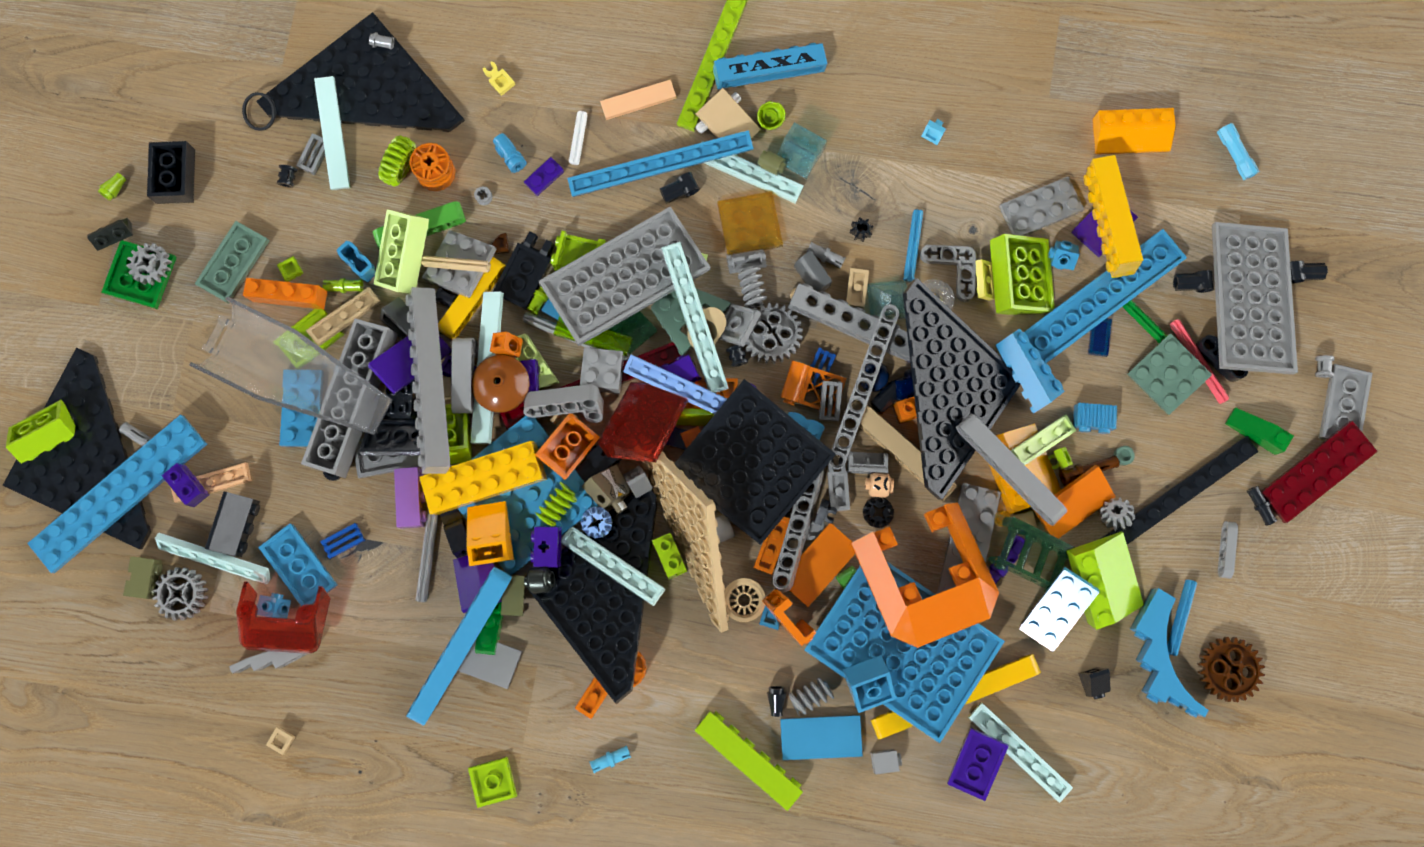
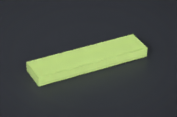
(1044, 440)

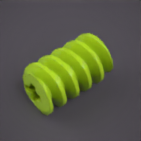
(557, 505)

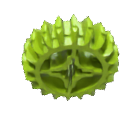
(396, 161)

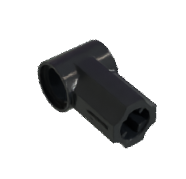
(683, 186)
(1307, 271)
(1200, 281)

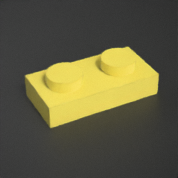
(985, 284)

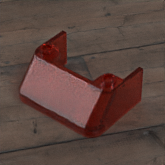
(281, 634)

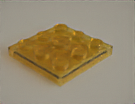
(750, 223)

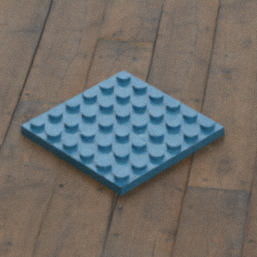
(526, 500)

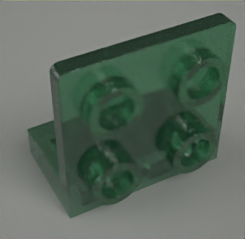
(637, 327)

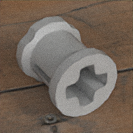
(1324, 366)

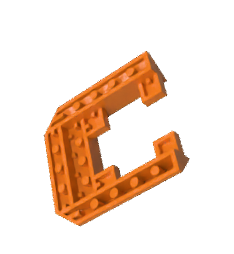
(942, 614)

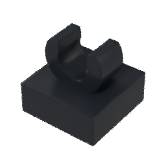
(823, 511)

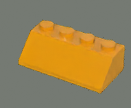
(1133, 130)

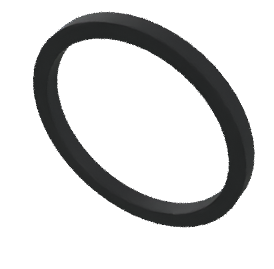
(245, 115)

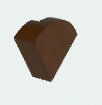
(501, 244)

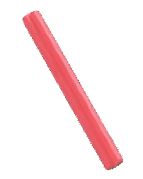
(1186, 340)

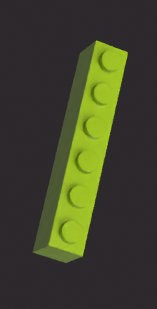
(748, 760)

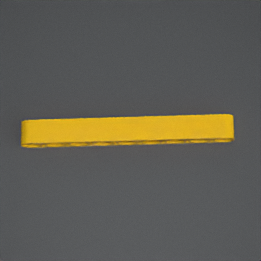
(991, 682)

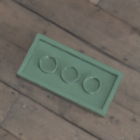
(232, 261)

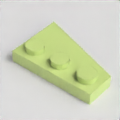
(530, 352)

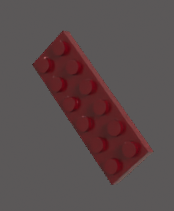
(1318, 471)

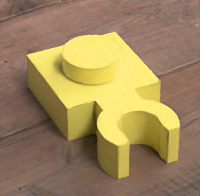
(499, 80)

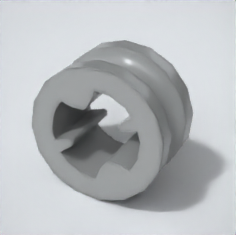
(485, 201)

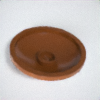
(506, 394)

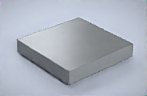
(739, 324)

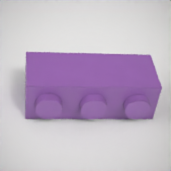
(409, 498)

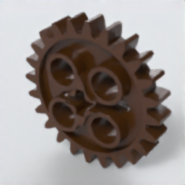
(1243, 658)

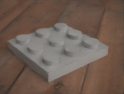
(463, 247)

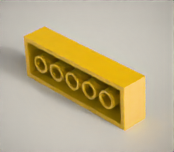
(1113, 217)
(483, 478)

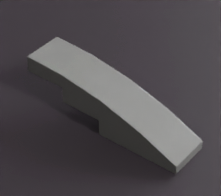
(265, 659)

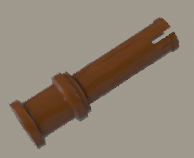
(1071, 474)

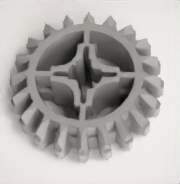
(168, 584)

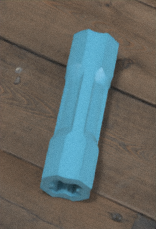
(1231, 139)

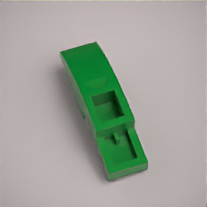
(490, 634)

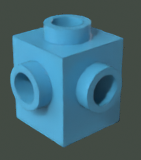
(1064, 255)
(273, 606)

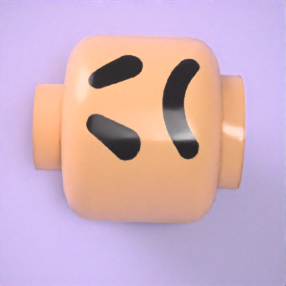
(879, 484)

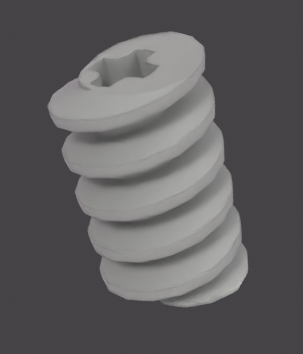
(751, 285)
(811, 696)

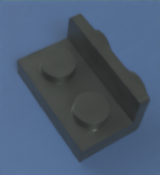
(111, 234)

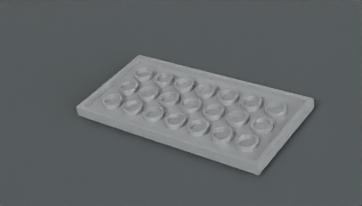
(620, 276)
(1254, 298)

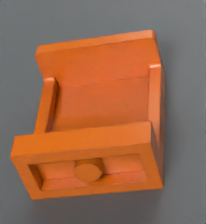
(777, 604)

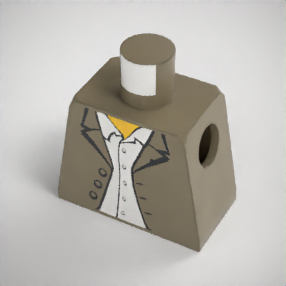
(608, 489)

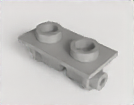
(746, 259)

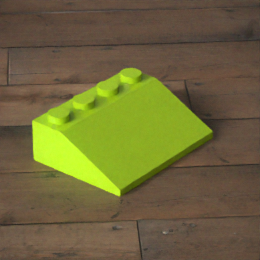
(1021, 275)
(1110, 569)

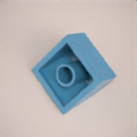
(870, 684)

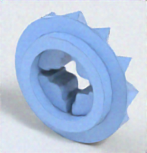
(604, 526)

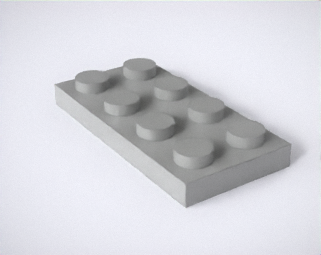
(1041, 207)

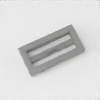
(300, 165)
(830, 399)

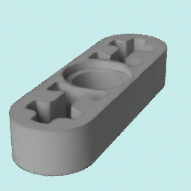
(1227, 549)

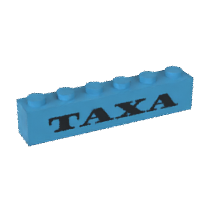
(769, 65)

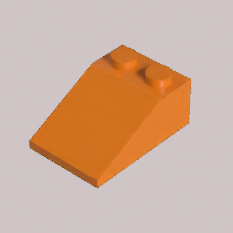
(567, 446)

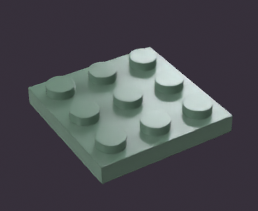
(1169, 374)

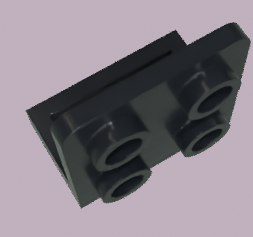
(402, 404)

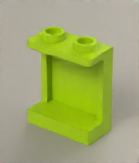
(571, 248)
(669, 556)

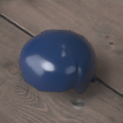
(881, 379)

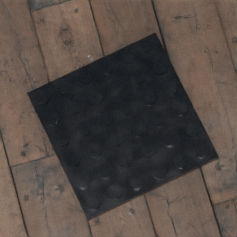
(753, 461)

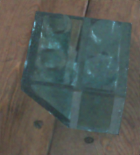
(801, 150)

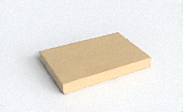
(725, 116)

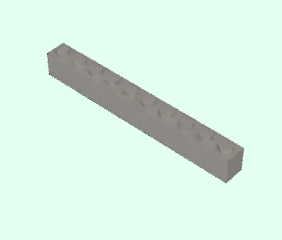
(428, 381)

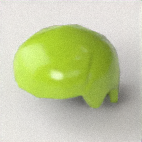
(771, 115)

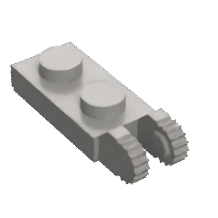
(838, 488)

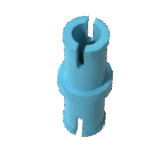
(610, 759)

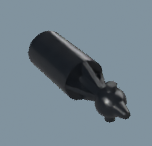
(888, 395)

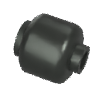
(539, 580)

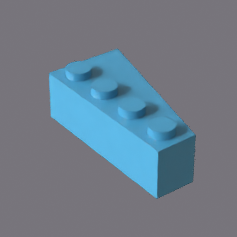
(1029, 370)

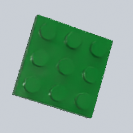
(123, 286)

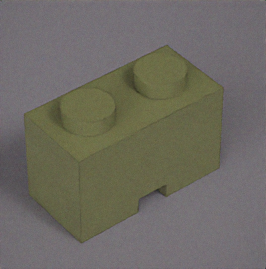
(143, 577)

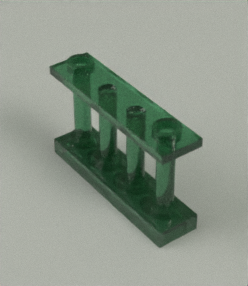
(1032, 535)

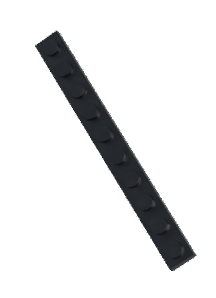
(1188, 489)

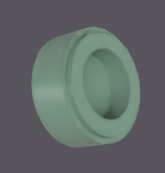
(1125, 455)

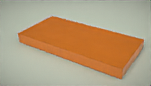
(1081, 500)
(820, 564)

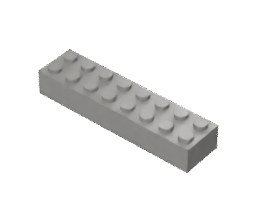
(333, 444)

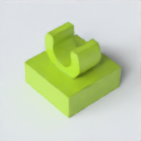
(1062, 457)

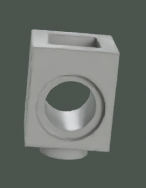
(885, 761)

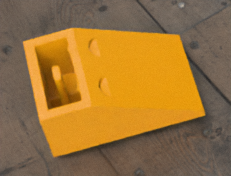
(488, 534)

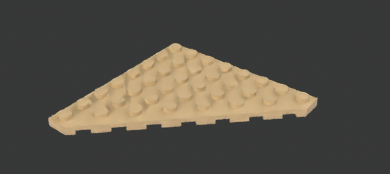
(695, 526)

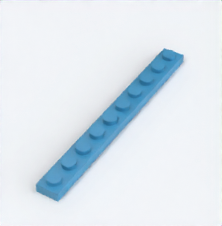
(660, 163)

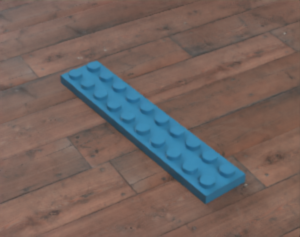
(1102, 298)
(116, 494)

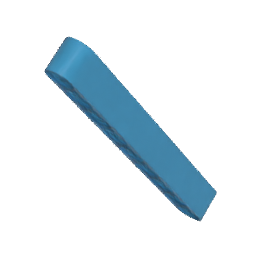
(459, 646)

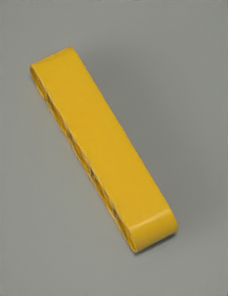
(464, 308)

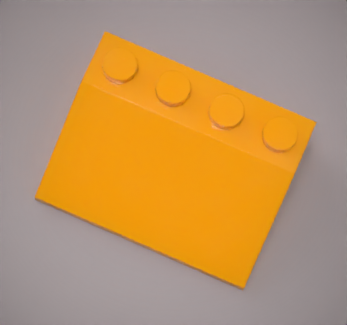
(1039, 467)

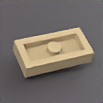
(857, 287)

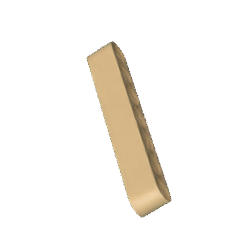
(893, 442)

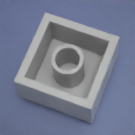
(602, 369)

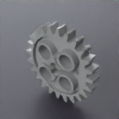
(786, 324)

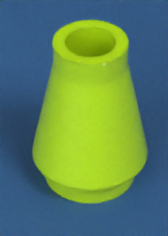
(112, 186)

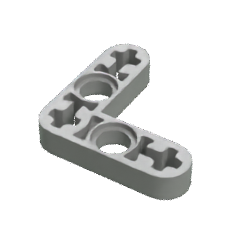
(961, 263)

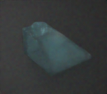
(886, 293)

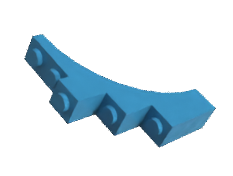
(1163, 683)

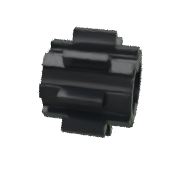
(861, 224)

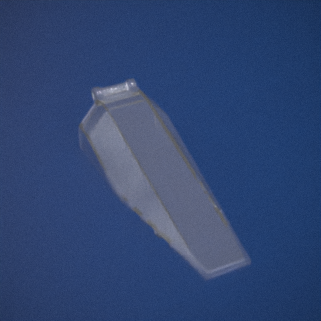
(290, 371)

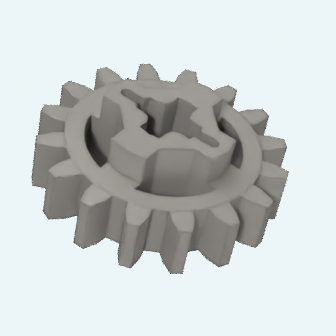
(153, 264)

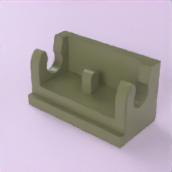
(514, 597)

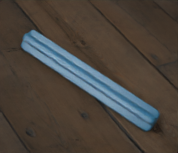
(913, 245)
(1181, 617)

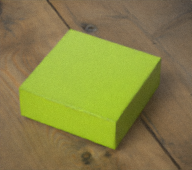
(290, 269)

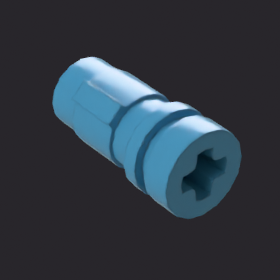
(507, 150)

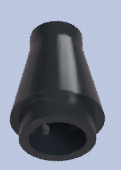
(776, 699)

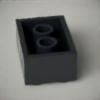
(171, 172)

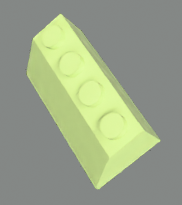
(401, 251)

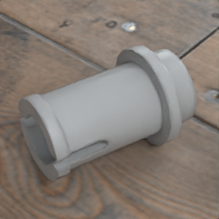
(381, 41)

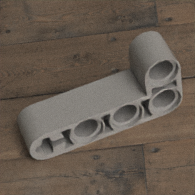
(463, 357)
(565, 401)

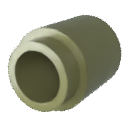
(772, 162)

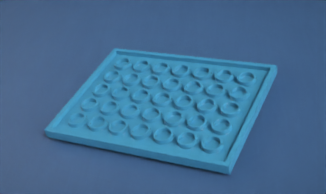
(927, 680)

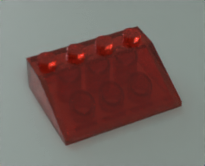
(642, 423)

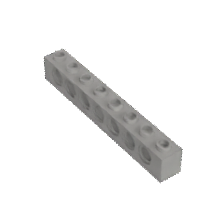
(834, 320)

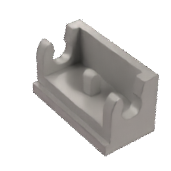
(867, 463)

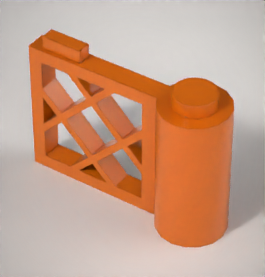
(798, 381)

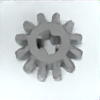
(1117, 514)

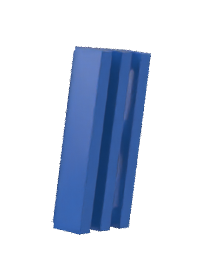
(826, 354)
(327, 548)

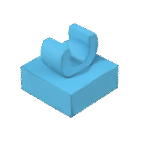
(934, 131)

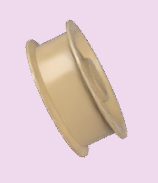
(758, 590)

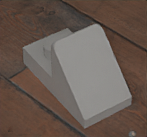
(638, 481)

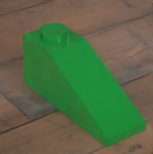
(1260, 431)

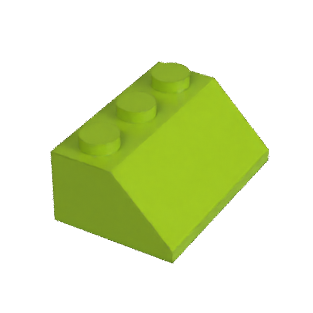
(40, 432)

